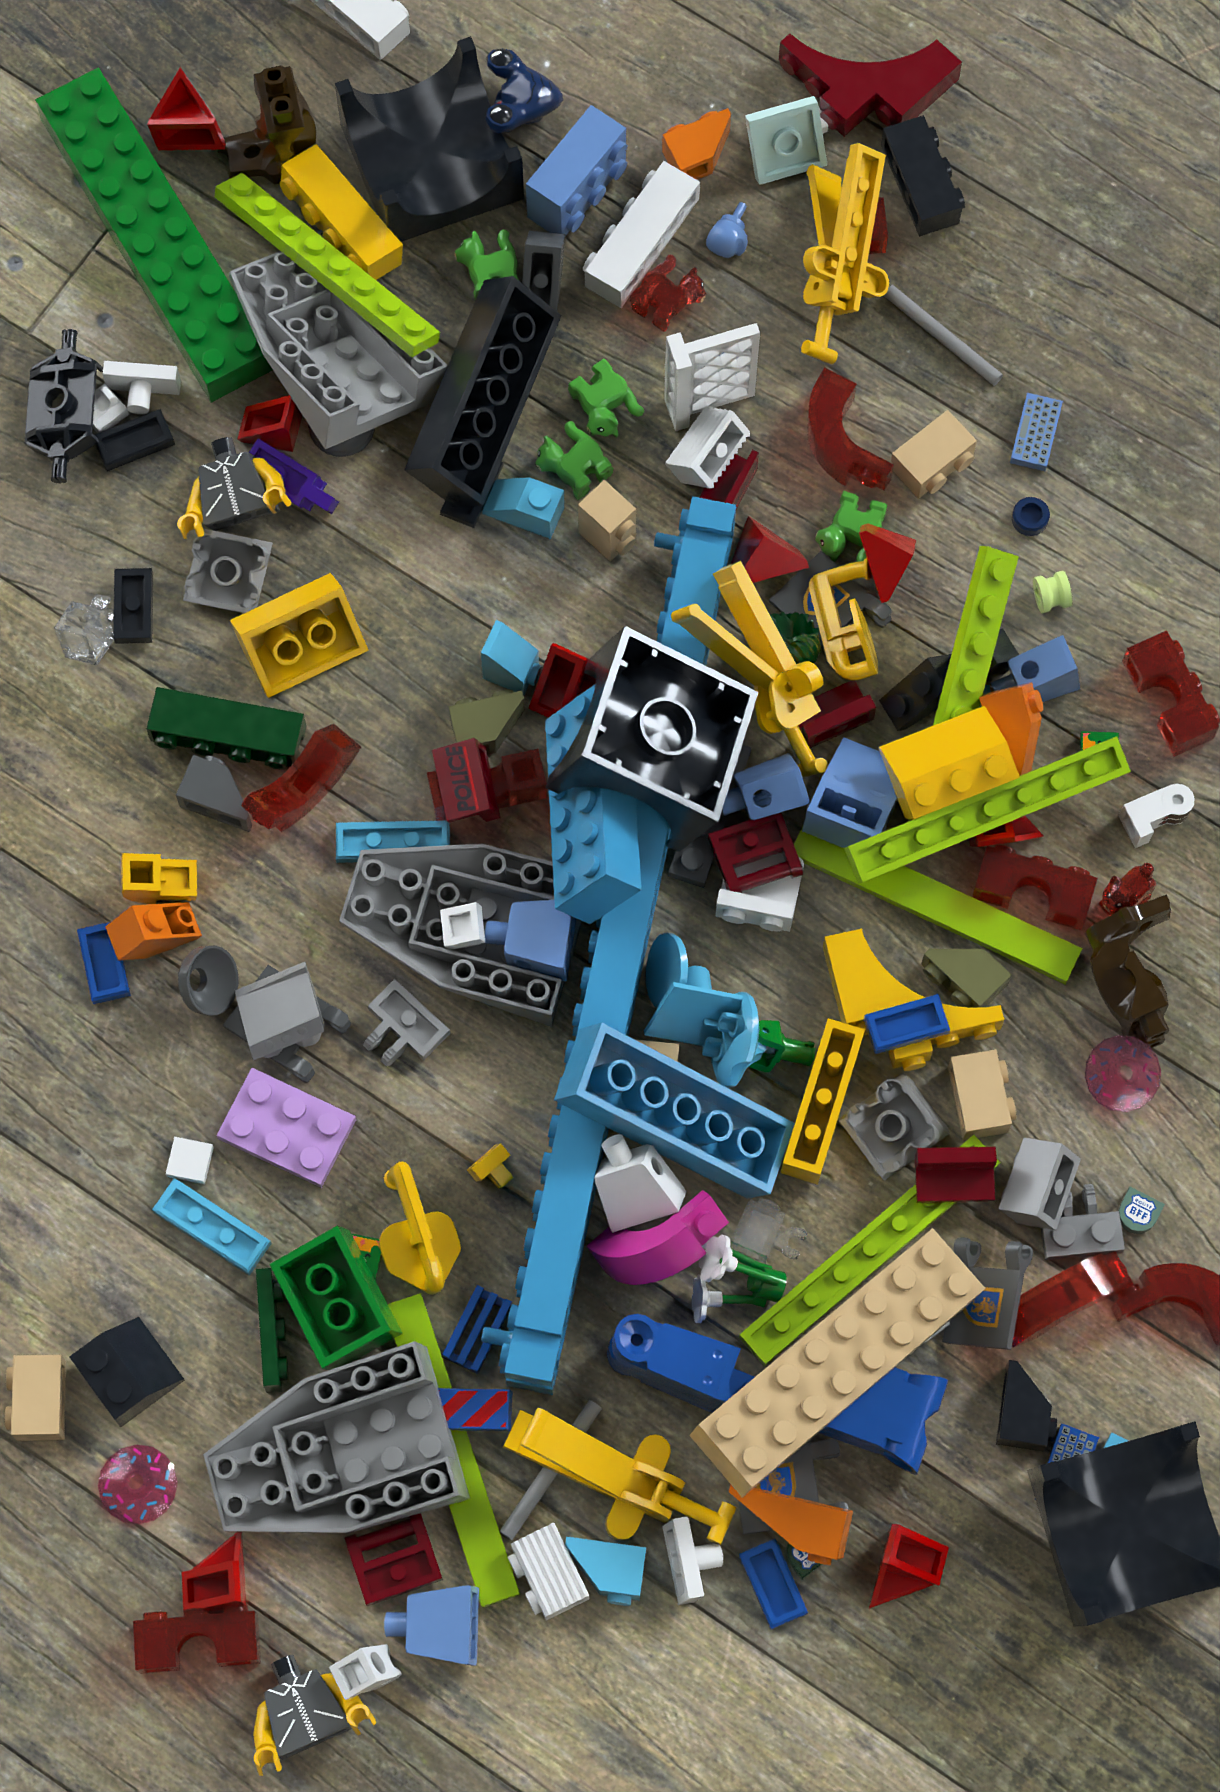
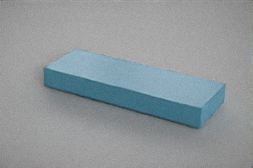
(359, 836)
(211, 1226)

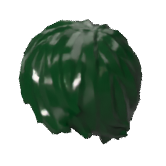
(798, 635)

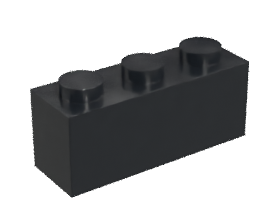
(922, 175)

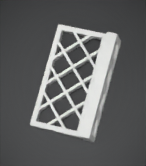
(684, 372)

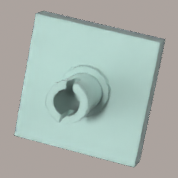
(786, 140)

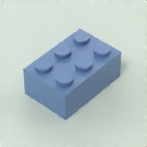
(577, 173)

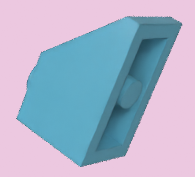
(526, 504)
(509, 659)
(610, 1567)

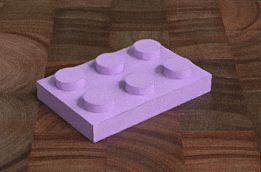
(286, 1127)

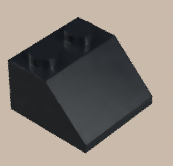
(127, 1369)

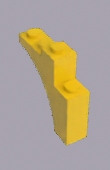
(866, 987)

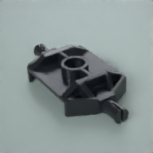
(67, 429)

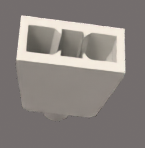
(636, 1184)

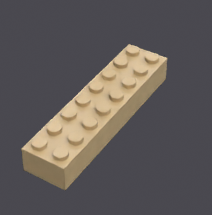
(836, 1362)

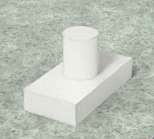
(141, 382)
(688, 1560)

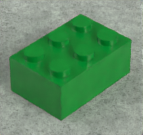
(335, 1298)

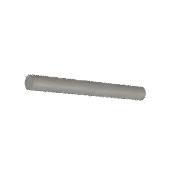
(943, 335)
(544, 1479)

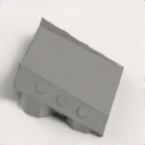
(227, 571)
(280, 1012)
(893, 1125)

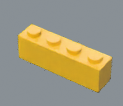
(340, 212)
(822, 1101)

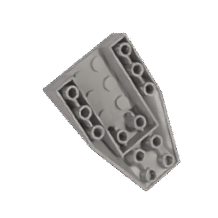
(329, 356)
(398, 906)
(341, 1451)

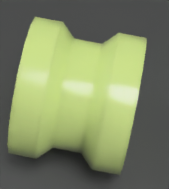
(1052, 592)

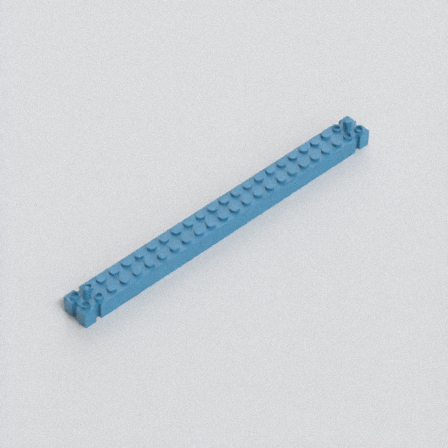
(609, 994)

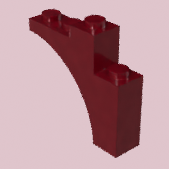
(853, 89)

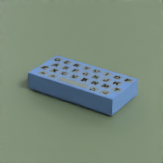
(1036, 432)

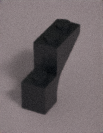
(921, 689)

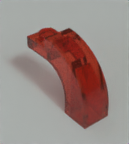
(828, 440)
(305, 782)
(1178, 1284)
(1068, 1294)

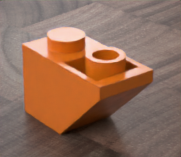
(697, 145)
(152, 929)

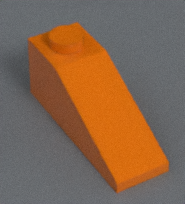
(1019, 719)
(803, 1523)

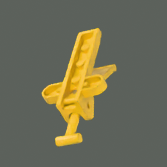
(844, 235)
(782, 685)
(634, 1484)

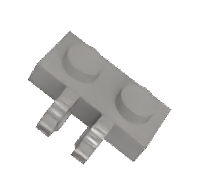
(406, 1019)
(1084, 1234)

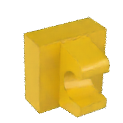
(491, 1166)

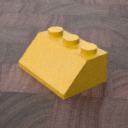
(299, 635)
(948, 763)

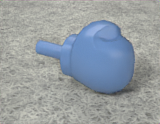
(728, 234)

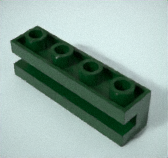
(225, 728)

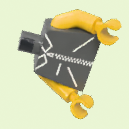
(232, 490)
(302, 1714)

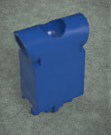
(676, 1361)
(892, 1417)

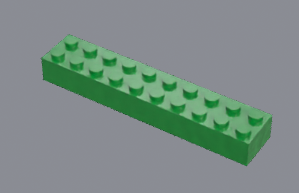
(153, 233)

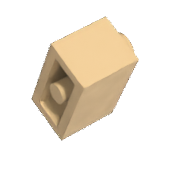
(934, 455)
(607, 521)
(981, 1094)
(37, 1397)

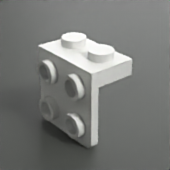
(766, 905)

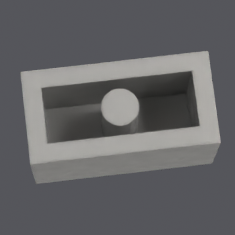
(1039, 1183)

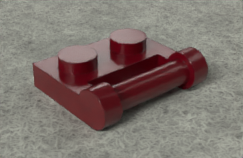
(752, 842)
(396, 1571)

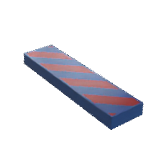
(477, 1409)

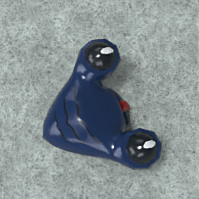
(523, 97)

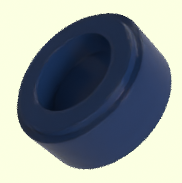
(1030, 516)

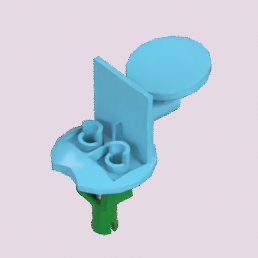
(714, 1019)

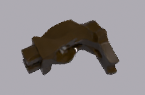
(280, 131)
(1127, 988)

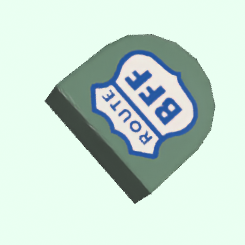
(1139, 1211)

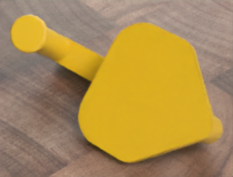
(838, 639)
(424, 1244)

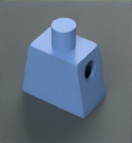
(1049, 667)
(780, 786)
(535, 937)
(439, 1624)

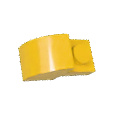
(150, 878)

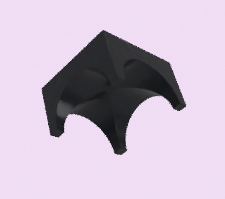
(430, 149)
(659, 733)
(1129, 1524)

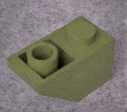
(487, 718)
(967, 973)

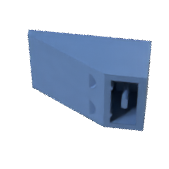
(852, 797)

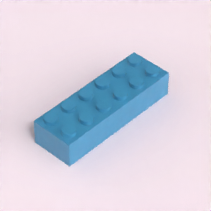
(590, 831)
(674, 1111)

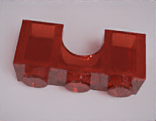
(1161, 664)
(515, 782)
(1066, 889)
(161, 1638)

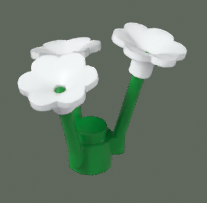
(762, 1279)

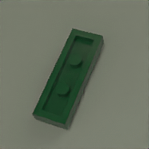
(271, 1330)

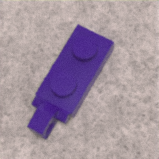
(301, 484)

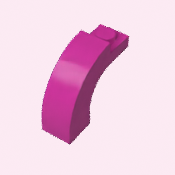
(662, 1250)

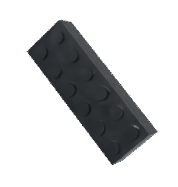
(483, 392)

